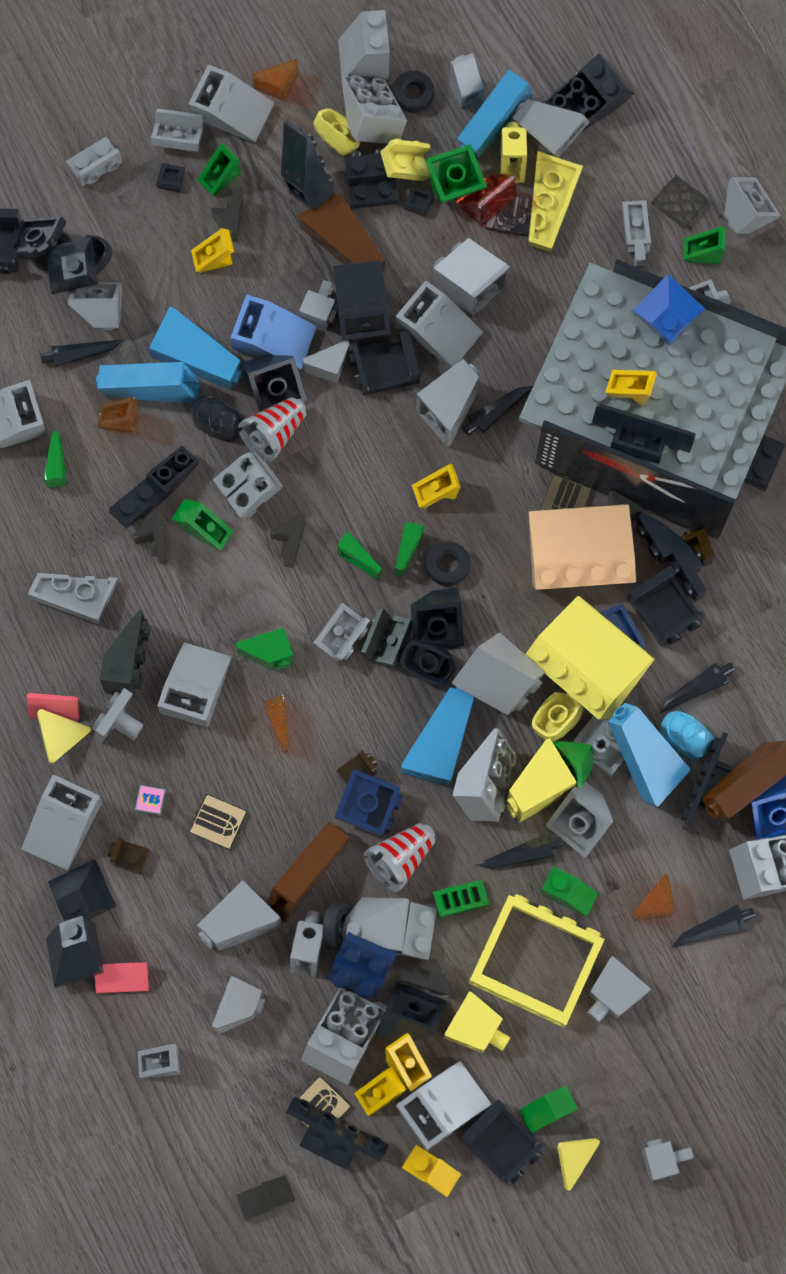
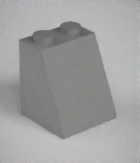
(366, 47)
(471, 276)
(448, 400)
(500, 675)
(237, 919)

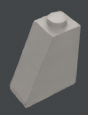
(550, 124)

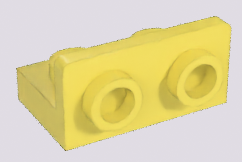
(405, 159)

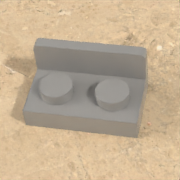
(94, 162)

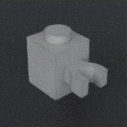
(319, 307)
(661, 1159)

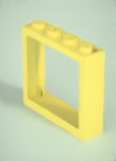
(522, 1000)

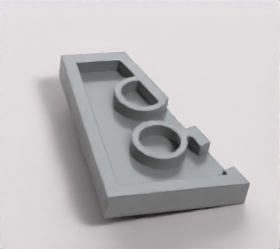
(73, 595)

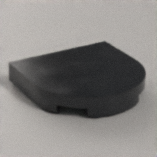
(37, 236)

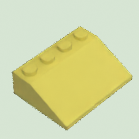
(590, 658)

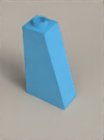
(495, 113)
(185, 342)
(149, 382)
(440, 742)
(648, 755)

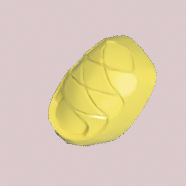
(335, 132)
(557, 716)

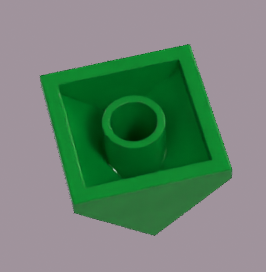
(455, 174)

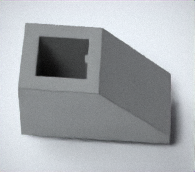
(465, 80)

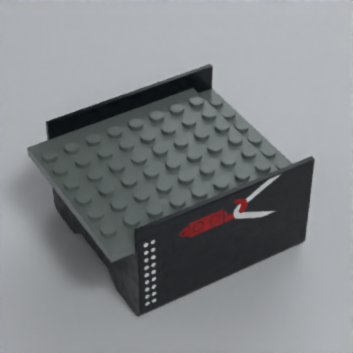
(710, 381)

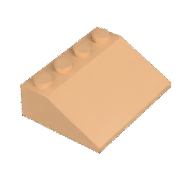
(581, 547)

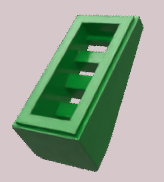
(55, 466)
(410, 540)
(354, 553)
(439, 902)

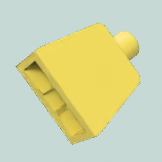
(513, 146)
(476, 1026)

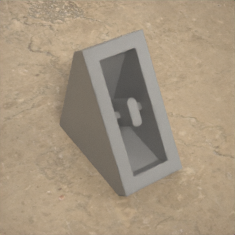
(328, 362)
(159, 1061)

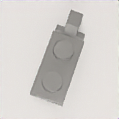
(636, 230)

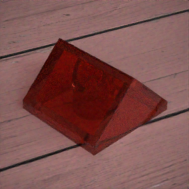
(489, 202)

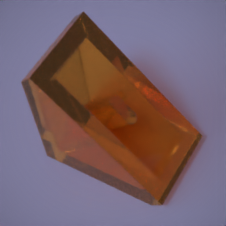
(276, 80)
(119, 415)
(657, 903)

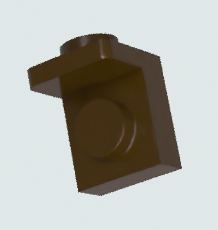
(701, 546)
(362, 762)
(128, 856)

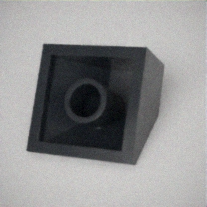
(72, 265)
(273, 380)
(438, 618)
(82, 892)
(74, 951)
(410, 1013)

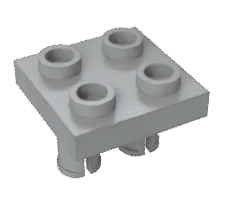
(117, 718)
(604, 745)

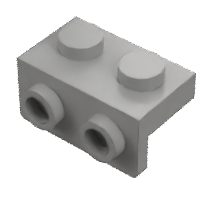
(177, 130)
(341, 633)
(418, 931)

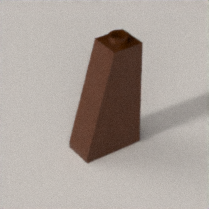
(339, 232)
(747, 780)
(307, 871)

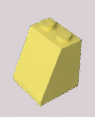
(540, 784)

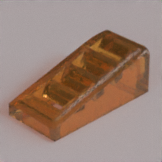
(277, 715)

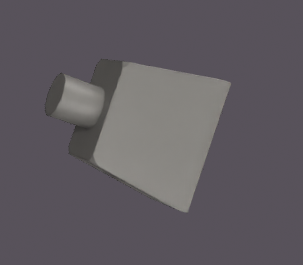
(307, 945)
(615, 991)

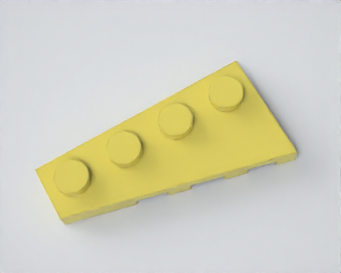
(551, 197)

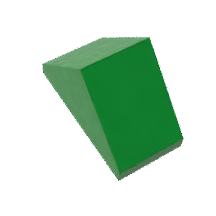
(220, 170)
(705, 246)
(577, 758)
(548, 1109)

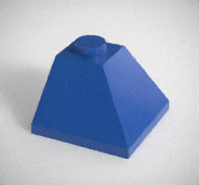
(668, 310)
(770, 811)

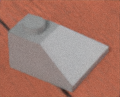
(748, 205)
(99, 304)
(581, 819)
(379, 921)
(238, 1005)

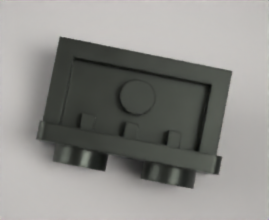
(386, 639)

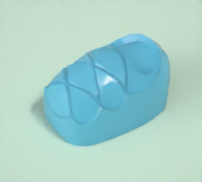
(686, 735)

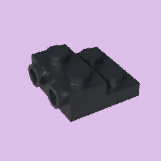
(369, 181)

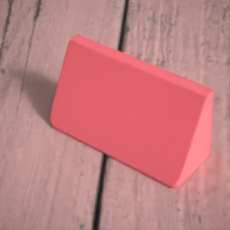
(64, 706)
(123, 978)

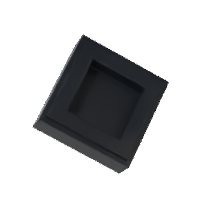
(171, 177)
(419, 201)

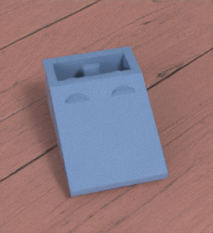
(271, 330)

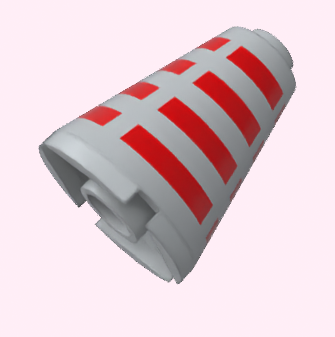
(272, 428)
(400, 855)

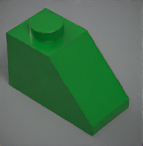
(202, 524)
(268, 649)
(568, 891)

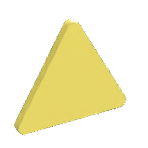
(59, 734)
(574, 1158)

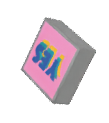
(150, 800)

